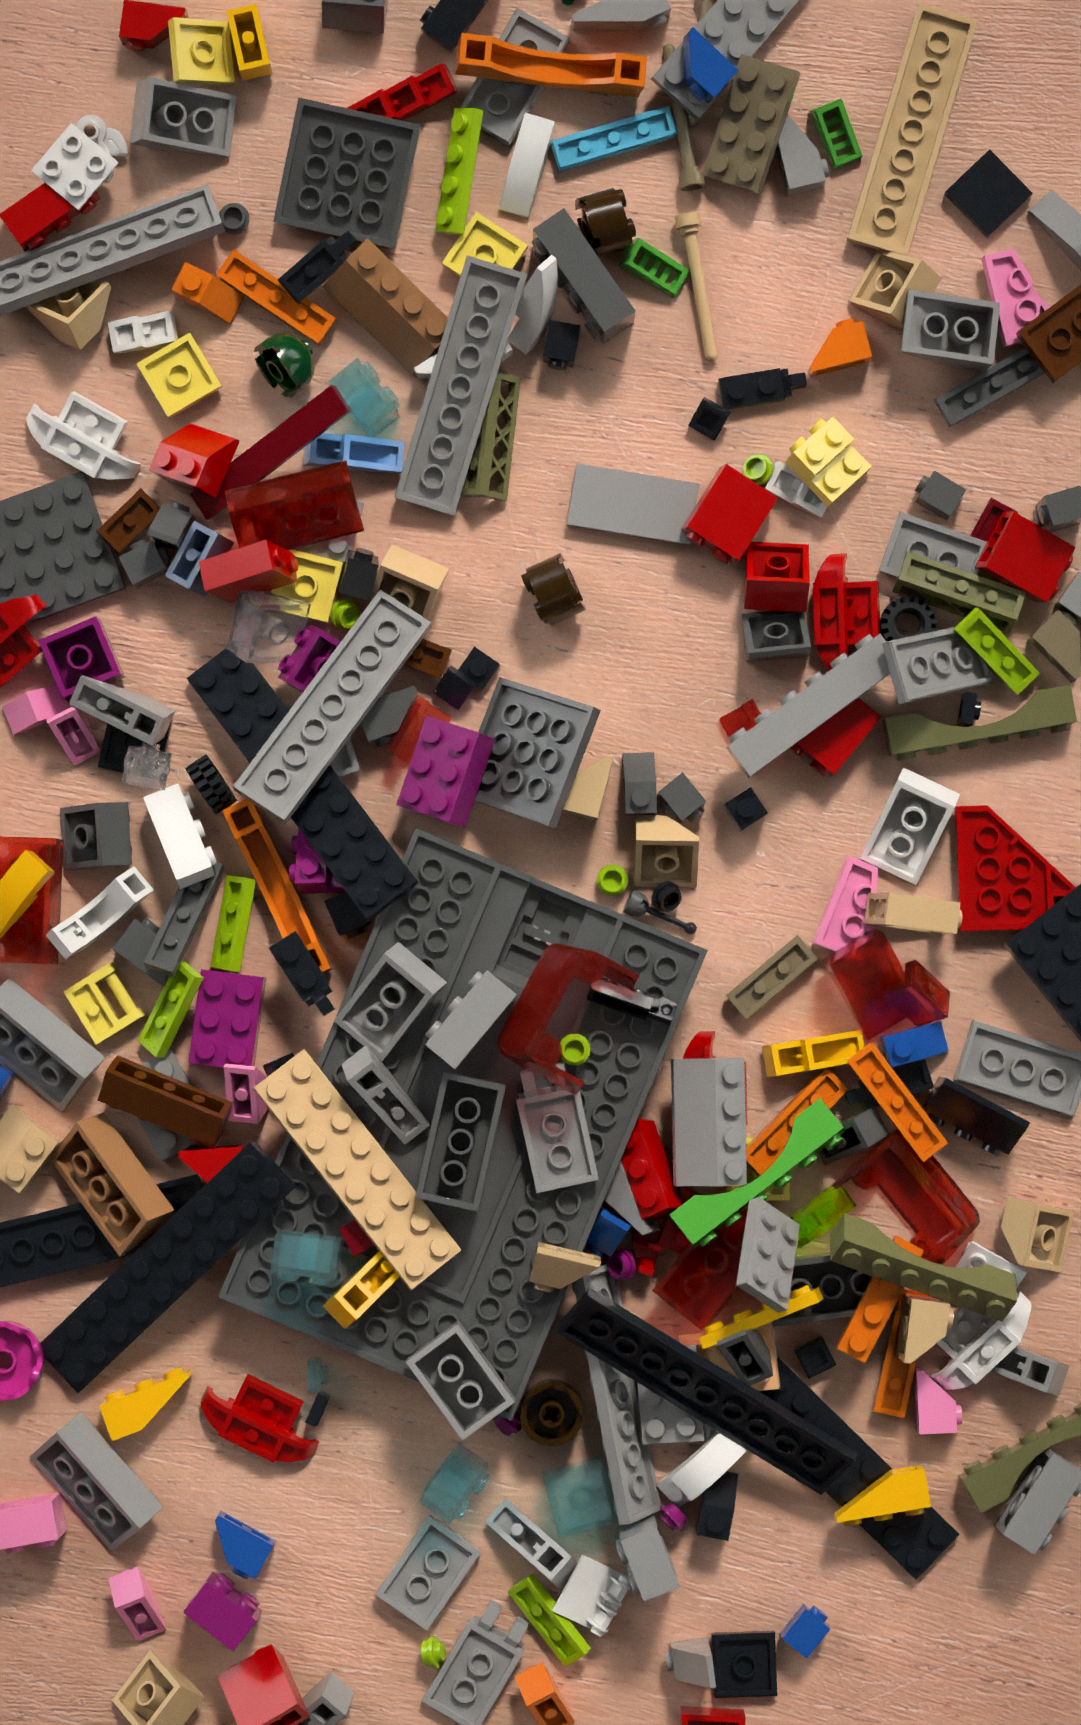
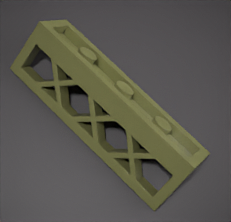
(483, 462)
(958, 590)

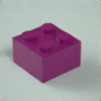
(79, 652)
(223, 1610)

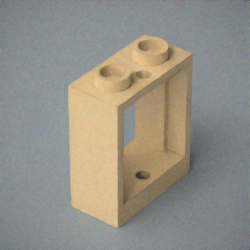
(913, 913)

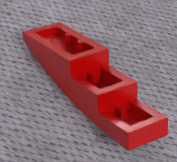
(410, 95)

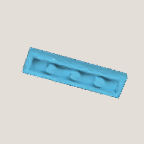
(614, 139)

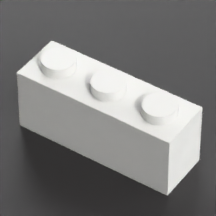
(180, 835)

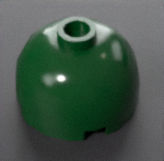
(286, 362)

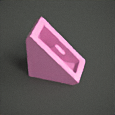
(34, 708)
(74, 735)

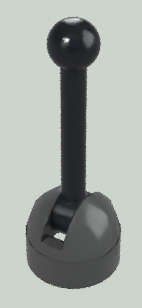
(638, 904)

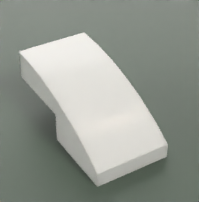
(143, 332)
(791, 489)

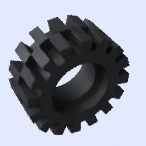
(906, 605)
(211, 784)

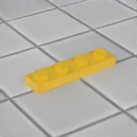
(746, 1320)

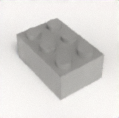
(469, 1018)
(460, 1380)
(1040, 1501)
(648, 1558)

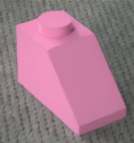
(239, 1086)
(934, 1407)
(136, 1604)

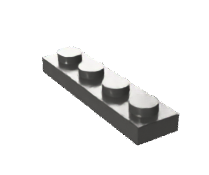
(988, 387)
(181, 924)

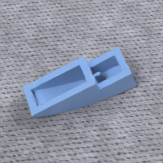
(360, 452)

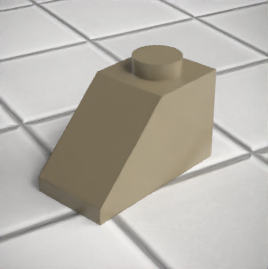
(1060, 643)

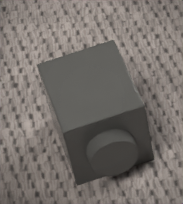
(939, 494)

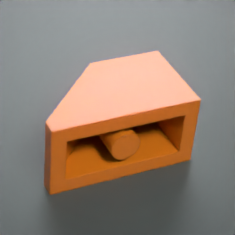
(207, 293)
(843, 348)
(543, 1696)

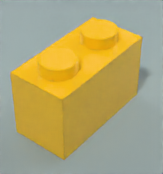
(249, 42)

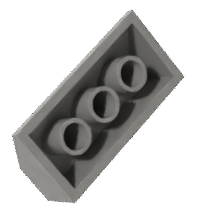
(43, 1047)
(708, 1122)
(96, 1481)

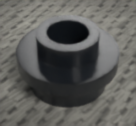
(666, 896)

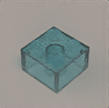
(371, 405)
(306, 1256)
(454, 1483)
(580, 1496)

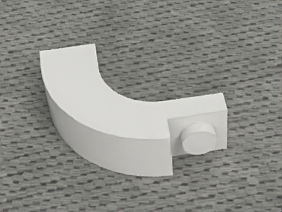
(101, 913)
(700, 1469)

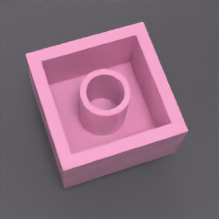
(31, 1522)

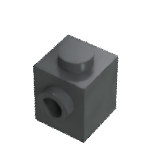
(144, 562)
(681, 799)

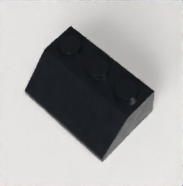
(974, 1116)

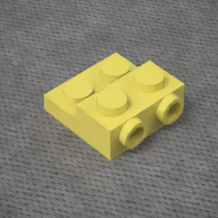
(827, 461)

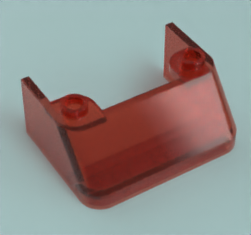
(524, 1034)
(919, 1192)

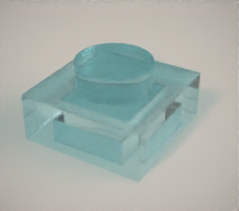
(316, 1375)

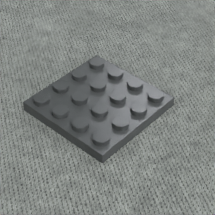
(347, 172)
(54, 547)
(534, 750)

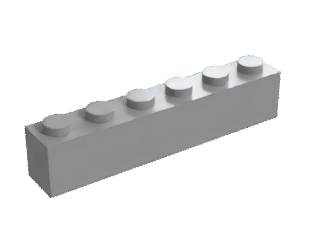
(811, 707)

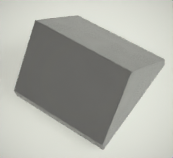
(775, 635)

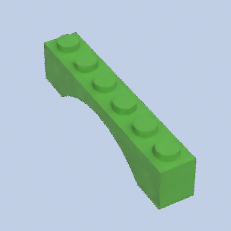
(706, 1214)

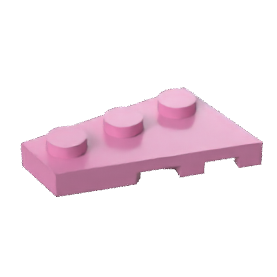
(1013, 289)
(846, 908)

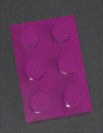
(445, 771)
(227, 1019)

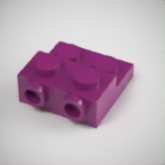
(309, 656)
(310, 871)

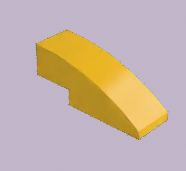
(20, 887)
(811, 1053)

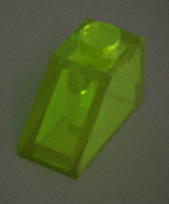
(821, 1213)

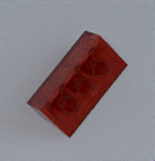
(296, 508)
(27, 937)
(705, 1277)

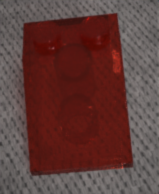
(861, 975)

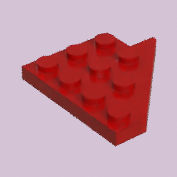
(1000, 874)

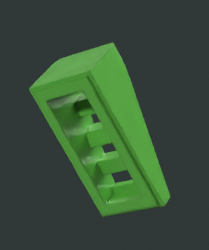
(821, 127)
(659, 258)

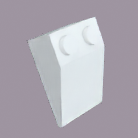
(910, 826)

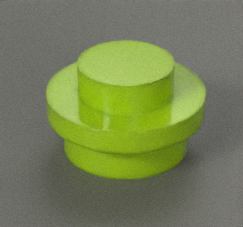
(758, 469)
(344, 614)
(612, 880)
(575, 1049)
(433, 1652)

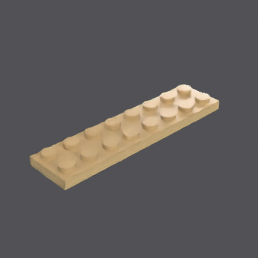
(912, 130)
(357, 1169)

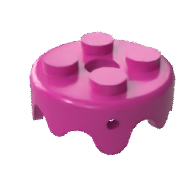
(27, 1360)

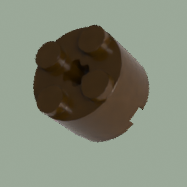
(605, 221)
(554, 590)
(545, 1429)

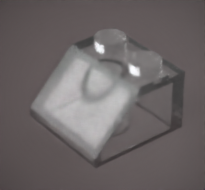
(266, 626)

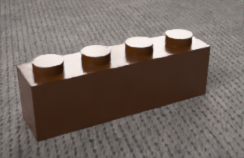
(165, 1101)

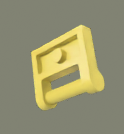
(94, 1008)

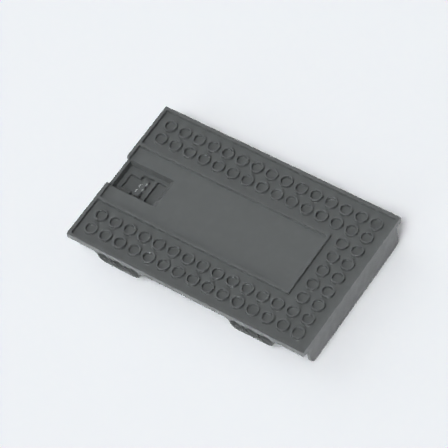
(462, 921)

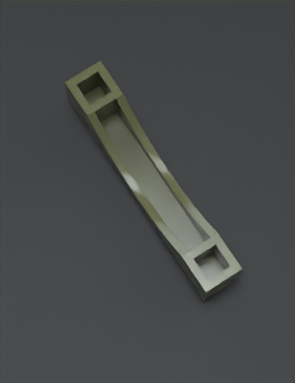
(915, 733)
(868, 1250)
(995, 1478)

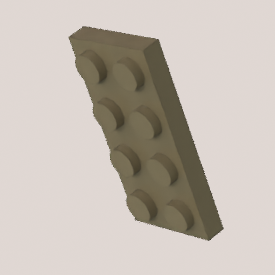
(751, 123)

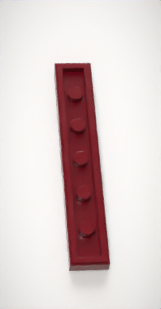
(277, 447)

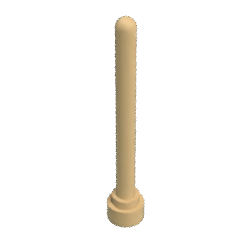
(688, 226)

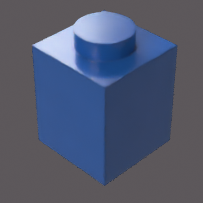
(806, 1629)

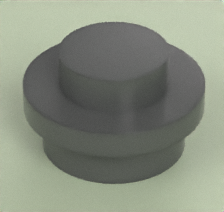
(234, 218)

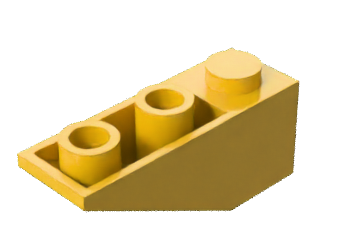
(134, 1410)
(892, 1493)

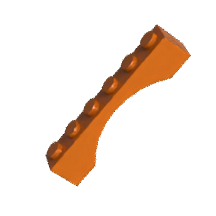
(599, 73)
(273, 877)

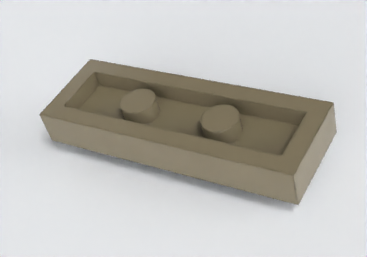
(771, 977)

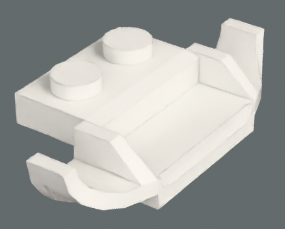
(83, 438)
(979, 1344)

